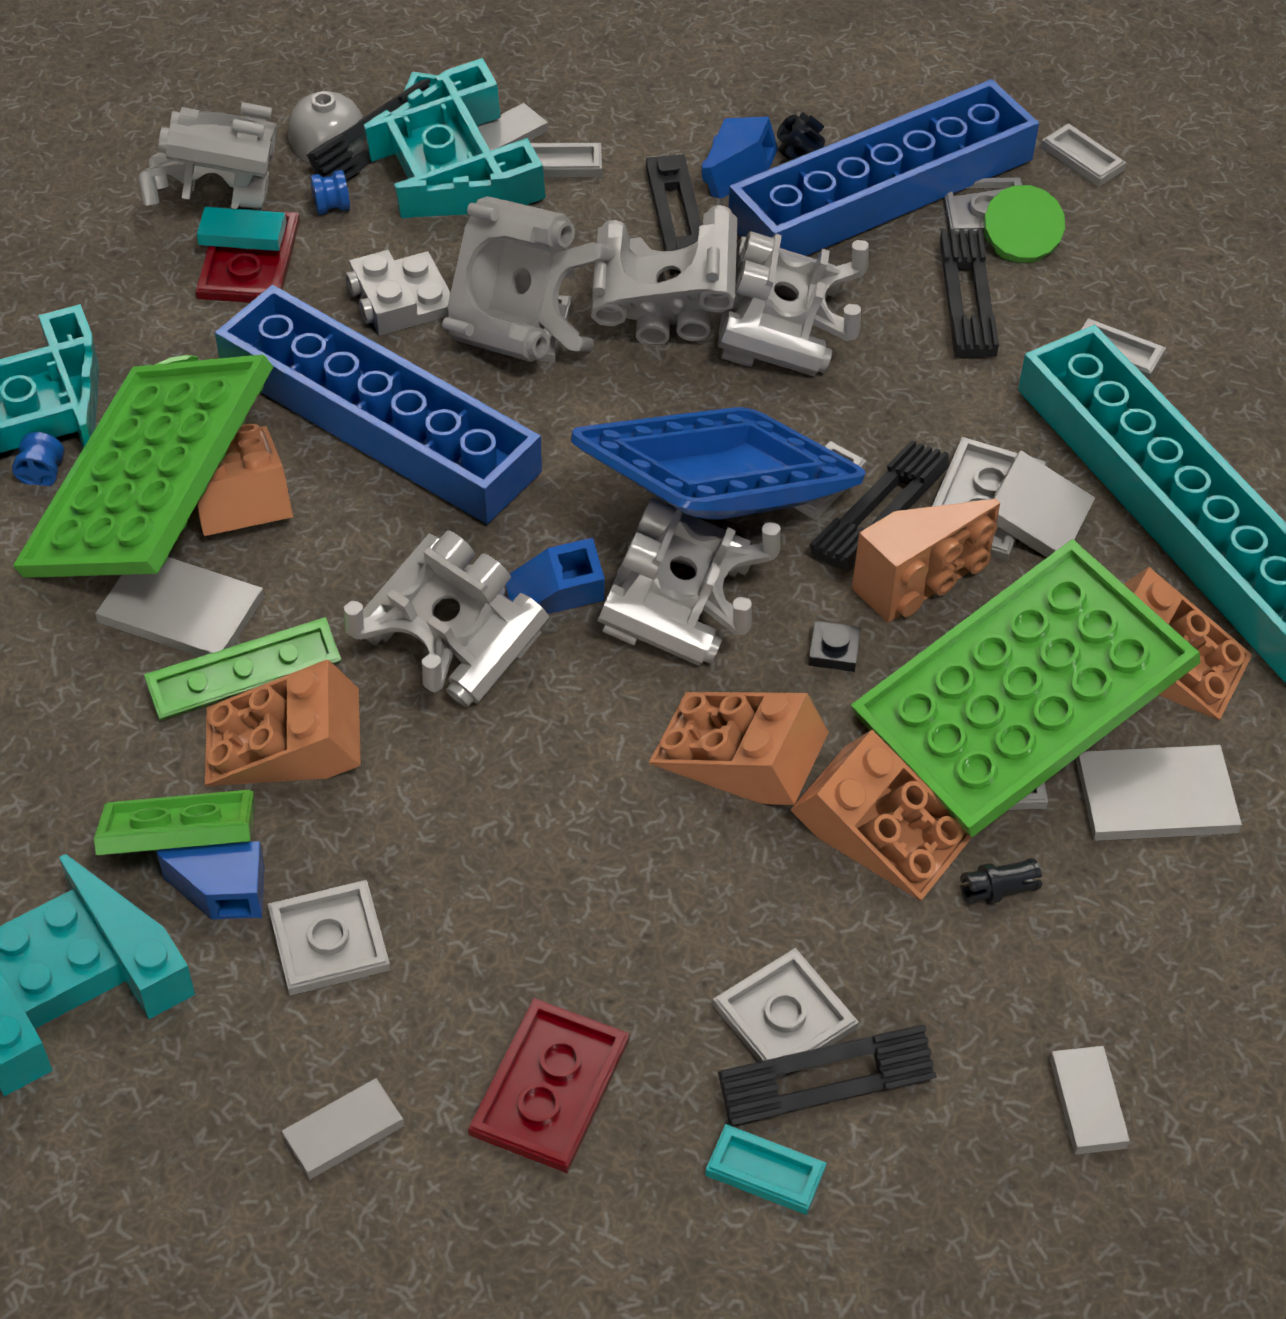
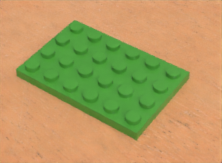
(144, 468)
(1025, 685)

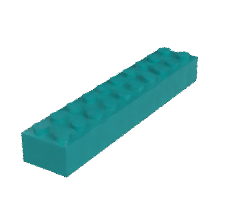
(1167, 481)

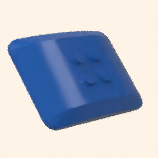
(720, 461)

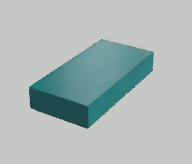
(241, 228)
(765, 1169)

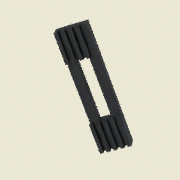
(334, 153)
(670, 174)
(970, 336)
(913, 467)
(899, 1055)

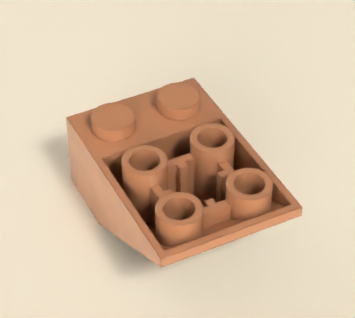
(246, 485)
(922, 554)
(1222, 658)
(285, 730)
(744, 743)
(882, 816)

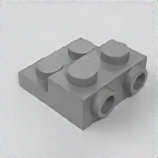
(397, 291)

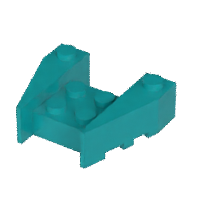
(445, 152)
(51, 386)
(73, 954)

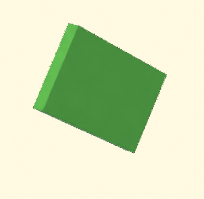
(175, 822)

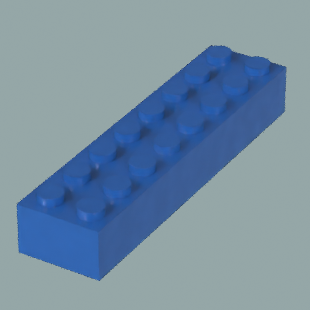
(886, 170)
(385, 404)

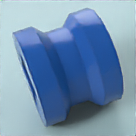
(330, 192)
(38, 459)

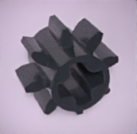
(800, 136)

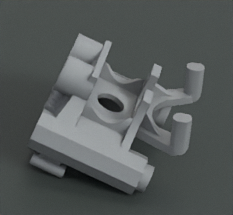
(218, 144)
(512, 279)
(638, 289)
(779, 329)
(665, 610)
(482, 636)

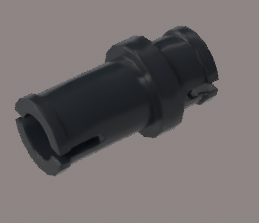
(994, 882)

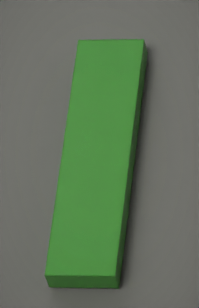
(239, 668)

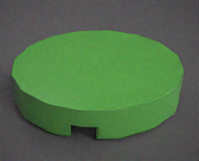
(1024, 224)

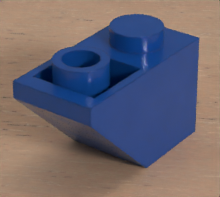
(738, 152)
(560, 577)
(218, 878)

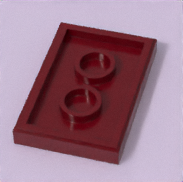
(246, 273)
(549, 1085)

